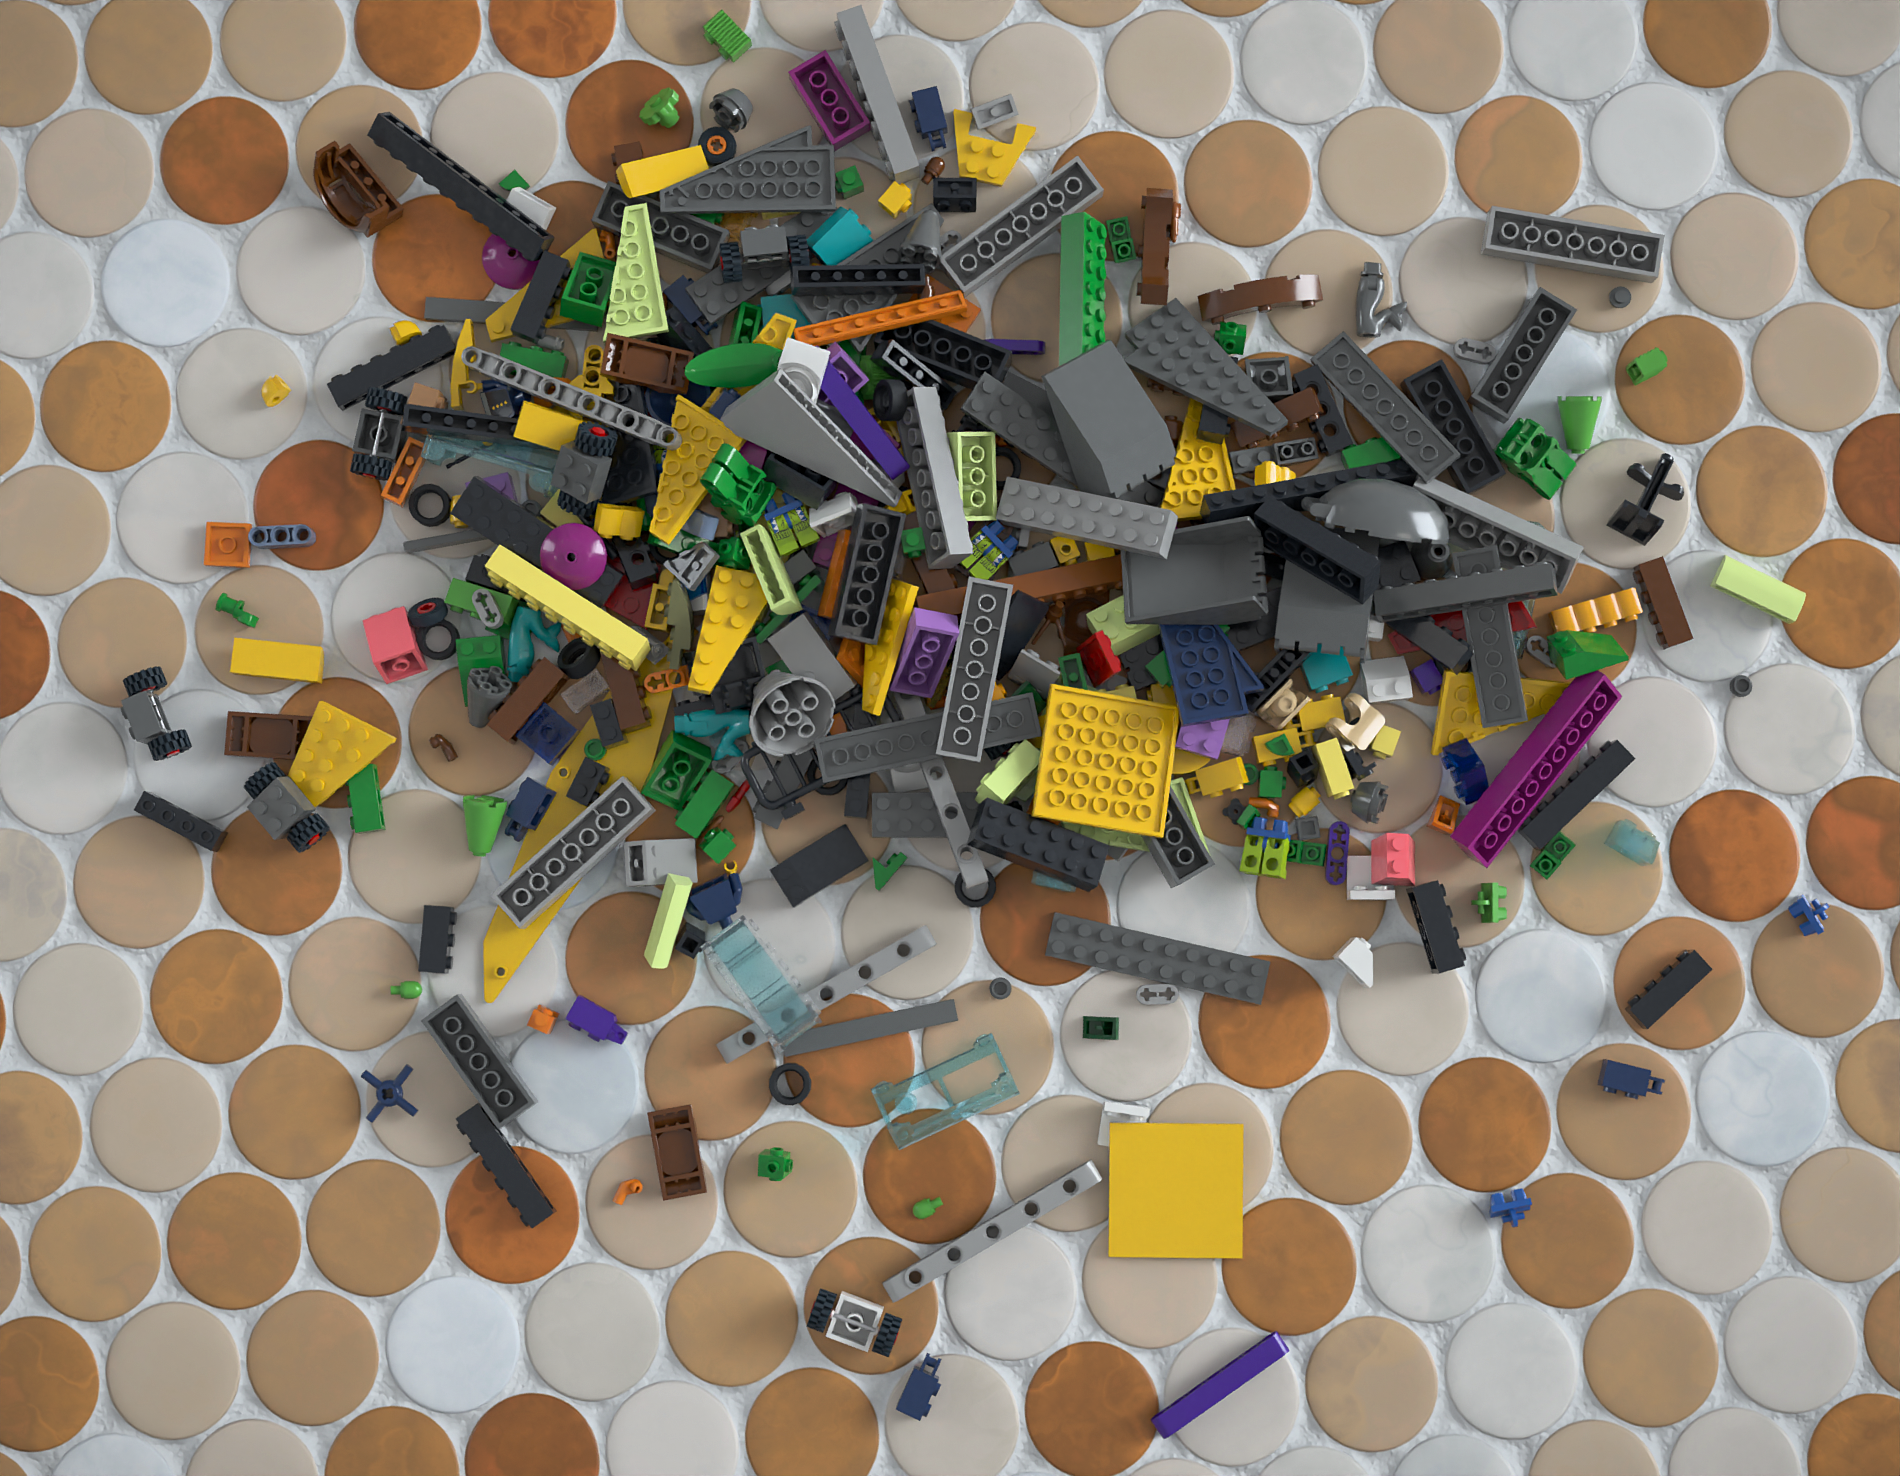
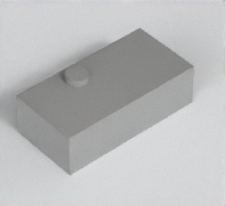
(811, 655)

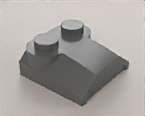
(1271, 376)

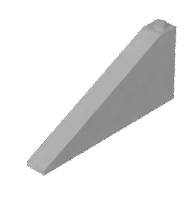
(793, 426)

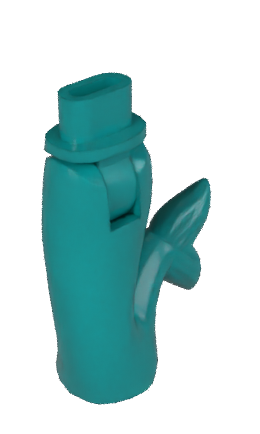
(521, 647)
(706, 723)

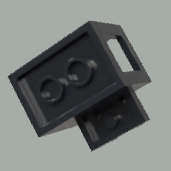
(737, 683)

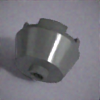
(731, 109)
(1369, 801)

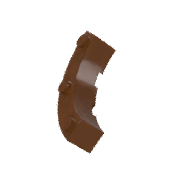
(1155, 246)
(1260, 296)

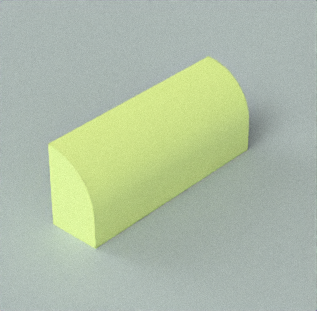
(771, 570)
(1758, 590)
(667, 920)

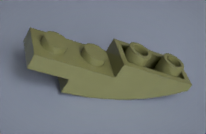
(680, 614)

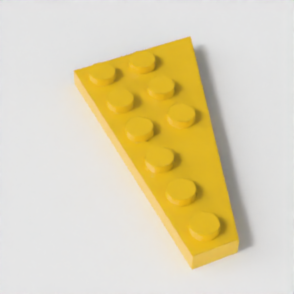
(730, 614)

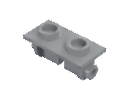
(658, 649)

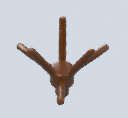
(1053, 616)

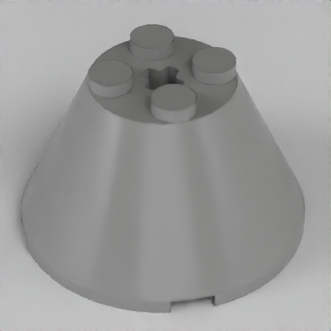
(790, 713)

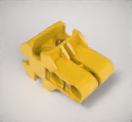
(591, 371)

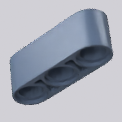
(272, 533)

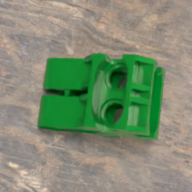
(1534, 457)
(737, 486)

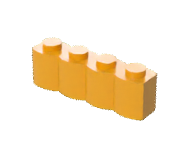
(1597, 612)

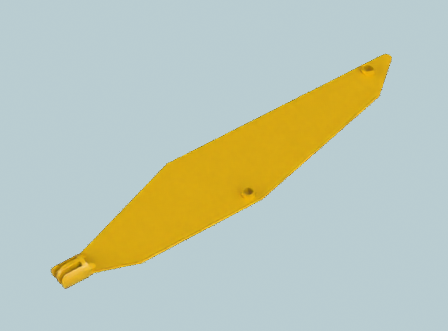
(505, 942)

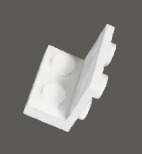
(1359, 881)
(1119, 1113)

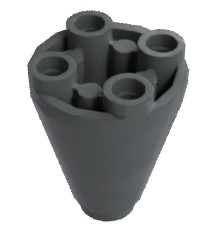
(923, 242)
(1428, 563)
(485, 693)

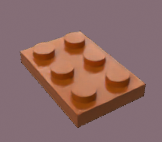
(957, 321)

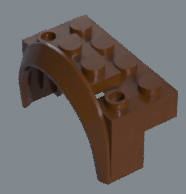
(340, 199)

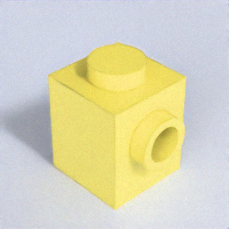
(1384, 742)

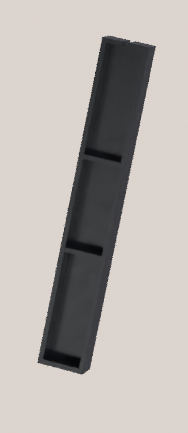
(1395, 569)

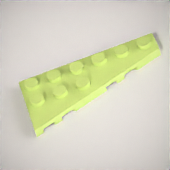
(636, 289)

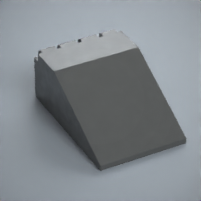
(1107, 423)
(1204, 579)
(1319, 613)

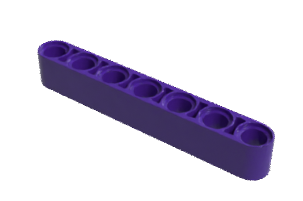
(863, 422)
(1220, 1385)

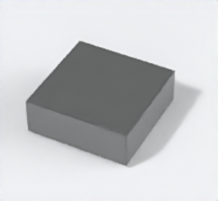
(1307, 828)

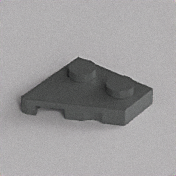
(693, 564)

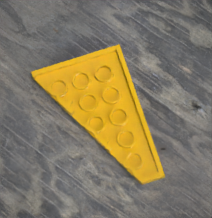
(680, 483)
(1460, 714)
(334, 751)

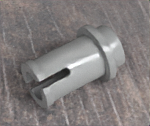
(552, 342)

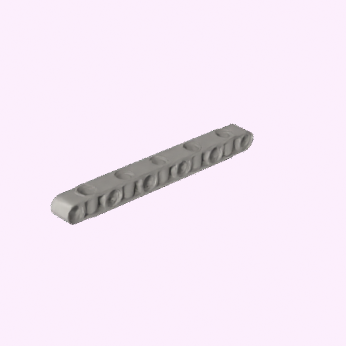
(571, 398)
(945, 801)
(840, 985)
(977, 1240)

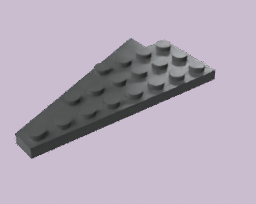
(1187, 359)

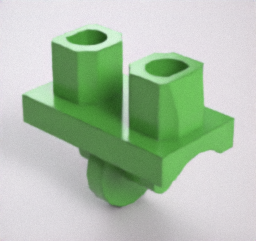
(1488, 902)

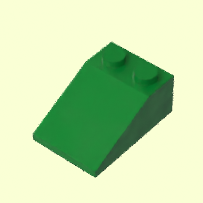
(588, 290)
(1583, 652)
(479, 653)
(676, 770)

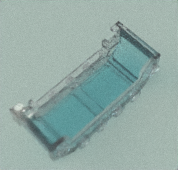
(762, 983)

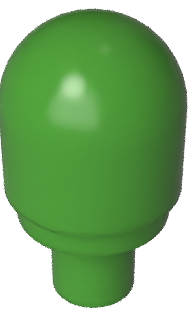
(407, 990)
(926, 1207)

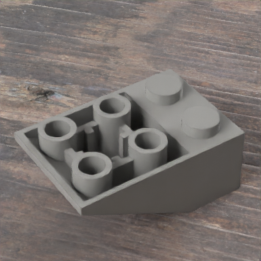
(1035, 671)
(651, 861)

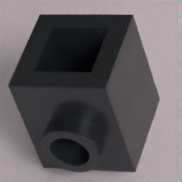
(1303, 768)
(690, 940)

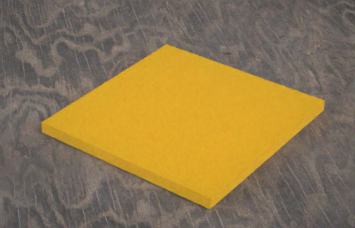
(1105, 761)
(1175, 1190)

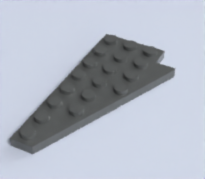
(771, 178)
(879, 252)

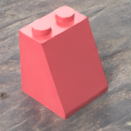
(394, 645)
(1393, 860)

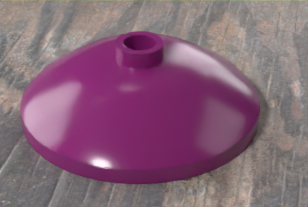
(505, 270)
(588, 551)

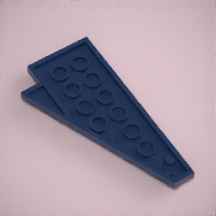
(1206, 673)

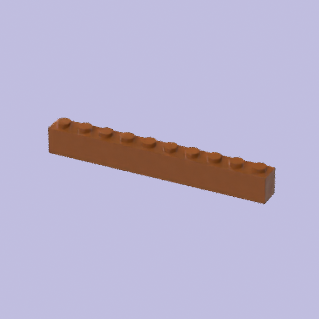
(1046, 585)

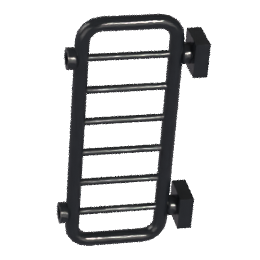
(788, 800)

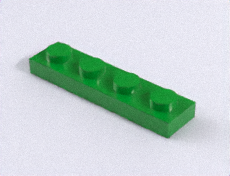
(763, 630)

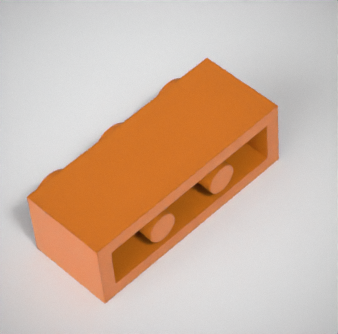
(404, 473)

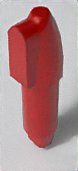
(736, 798)

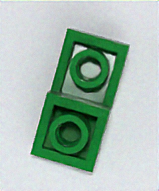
(1120, 239)
(1306, 853)
(1552, 855)

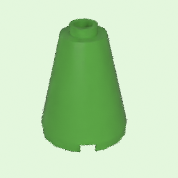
(1578, 421)
(482, 821)

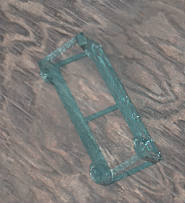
(523, 459)
(907, 1134)

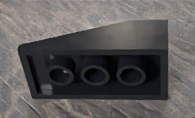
(1022, 620)
(819, 865)

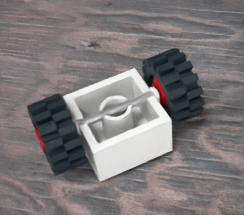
(854, 1322)

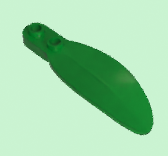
(734, 365)

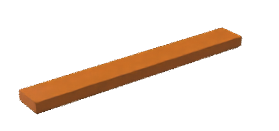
(882, 319)

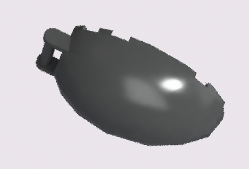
(1382, 509)

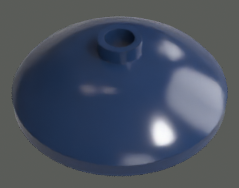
(663, 405)

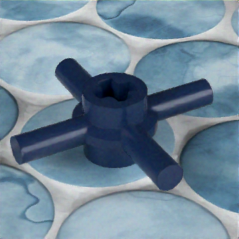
(397, 1089)

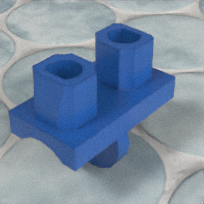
(1802, 906)
(1519, 1204)

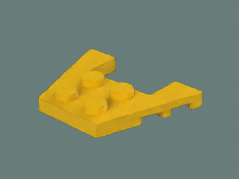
(986, 158)

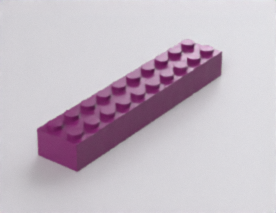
(1535, 767)

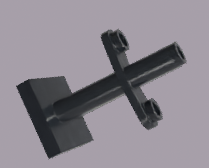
(1636, 520)

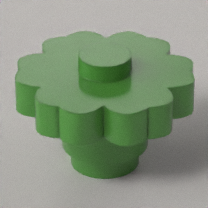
(661, 109)

